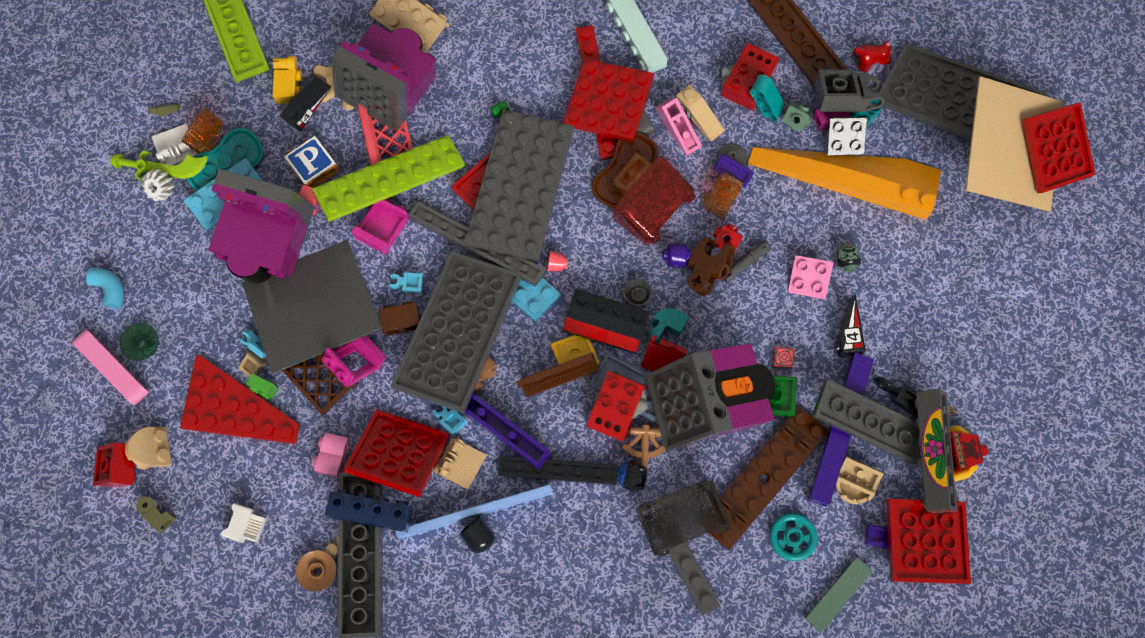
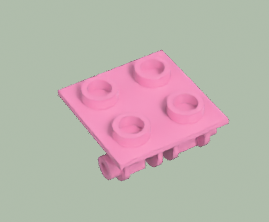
(810, 277)

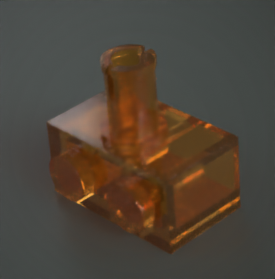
(202, 131)
(723, 195)

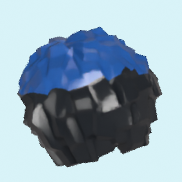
(632, 475)

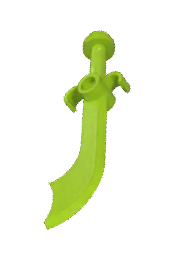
(186, 169)

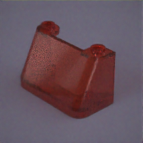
(653, 201)

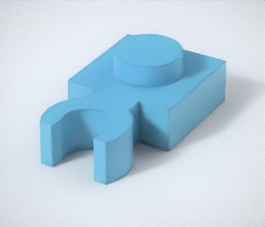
(410, 282)
(451, 420)

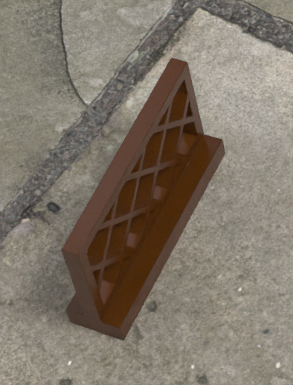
(558, 375)
(331, 402)

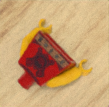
(965, 452)

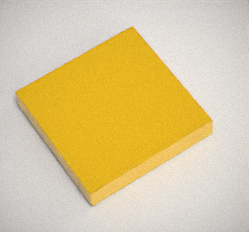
(572, 348)

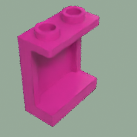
(381, 225)

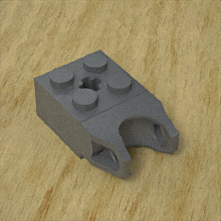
(846, 91)

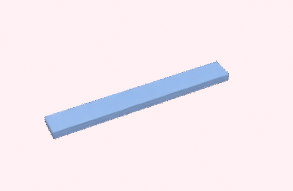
(476, 511)

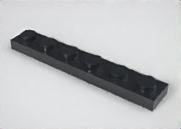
(559, 471)

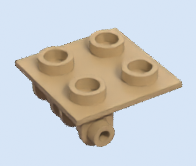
(460, 463)

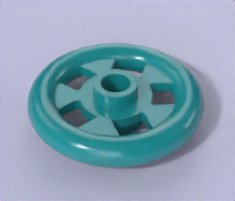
(800, 521)

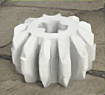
(157, 185)

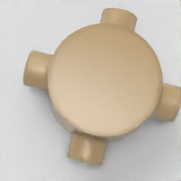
(332, 549)

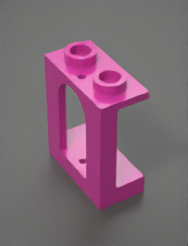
(365, 348)

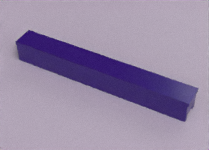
(507, 432)
(837, 440)

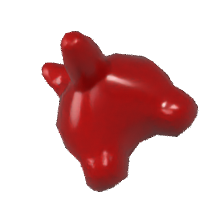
(871, 55)

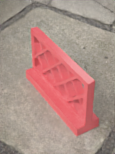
(371, 139)

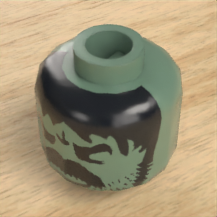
(847, 257)

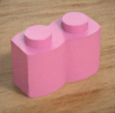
(331, 455)

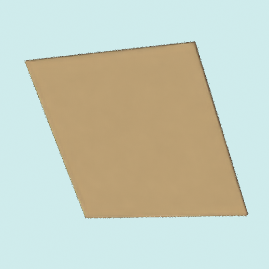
(999, 149)

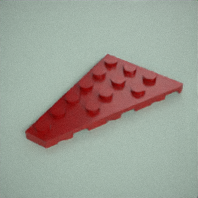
(228, 408)

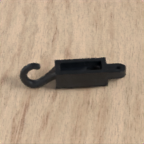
(904, 396)

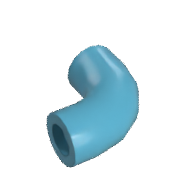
(109, 283)

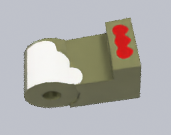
(155, 517)

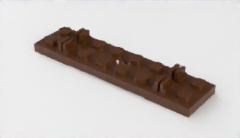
(777, 460)

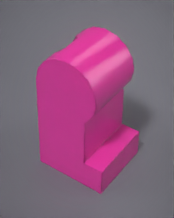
(823, 118)

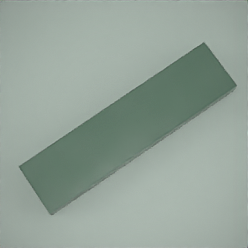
(838, 594)

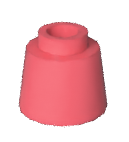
(556, 261)

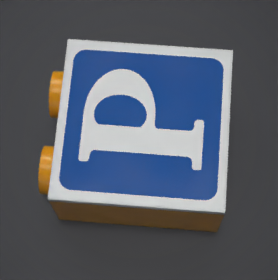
(311, 163)

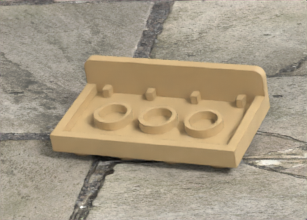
(410, 15)

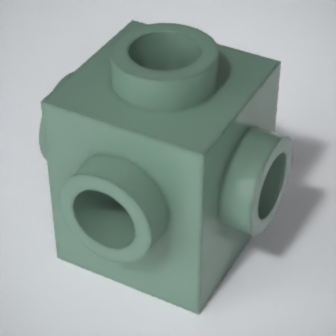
(798, 116)

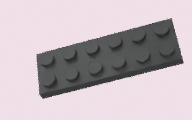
(868, 421)

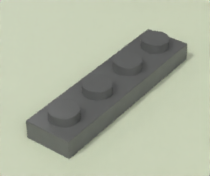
(693, 578)

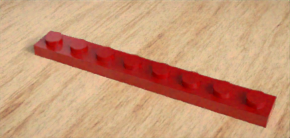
(589, 50)

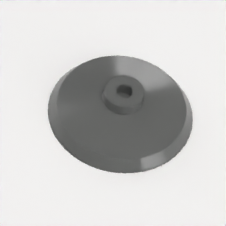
(735, 152)

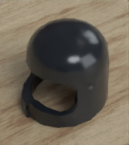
(478, 535)

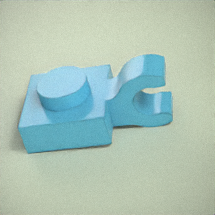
(254, 343)

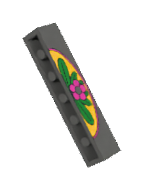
(936, 451)

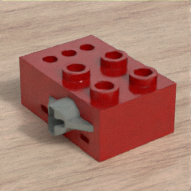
(740, 77)
(617, 405)

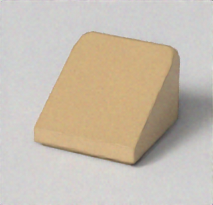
(252, 364)

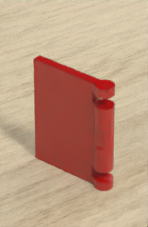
(662, 354)

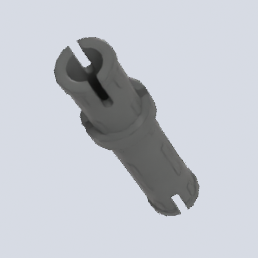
(751, 257)

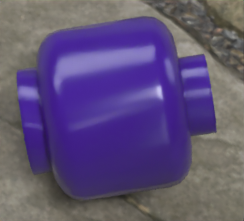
(676, 255)

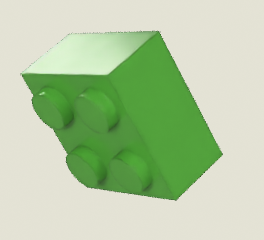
(262, 386)

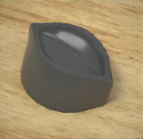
(637, 292)

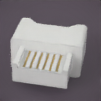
(244, 525)

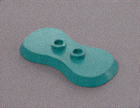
(233, 148)

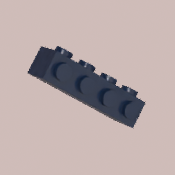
(369, 511)

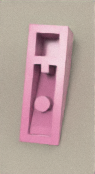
(678, 125)

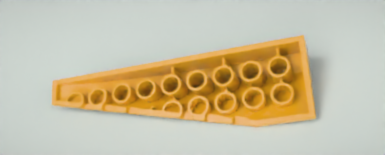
(878, 180)

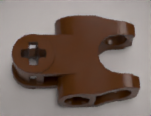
(707, 267)

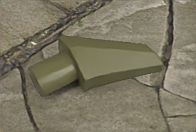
(164, 109)

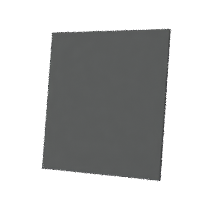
(313, 309)

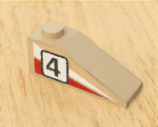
(699, 113)

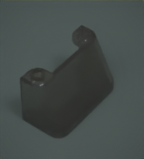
(682, 516)

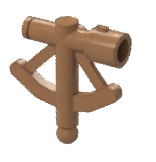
(644, 433)

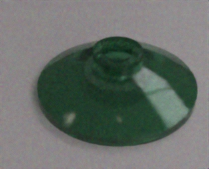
(130, 342)

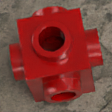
(731, 230)

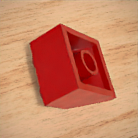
(113, 466)

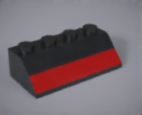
(605, 321)

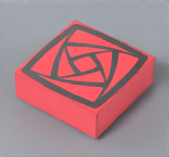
(784, 357)

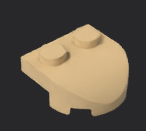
(149, 448)
(857, 481)

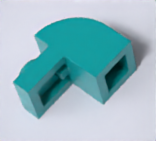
(669, 320)

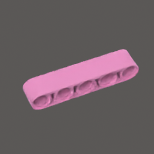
(110, 367)

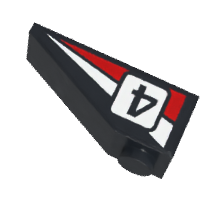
(305, 104)
(850, 333)

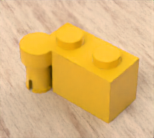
(286, 79)

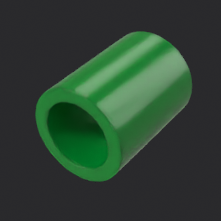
(497, 109)

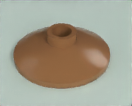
(307, 566)

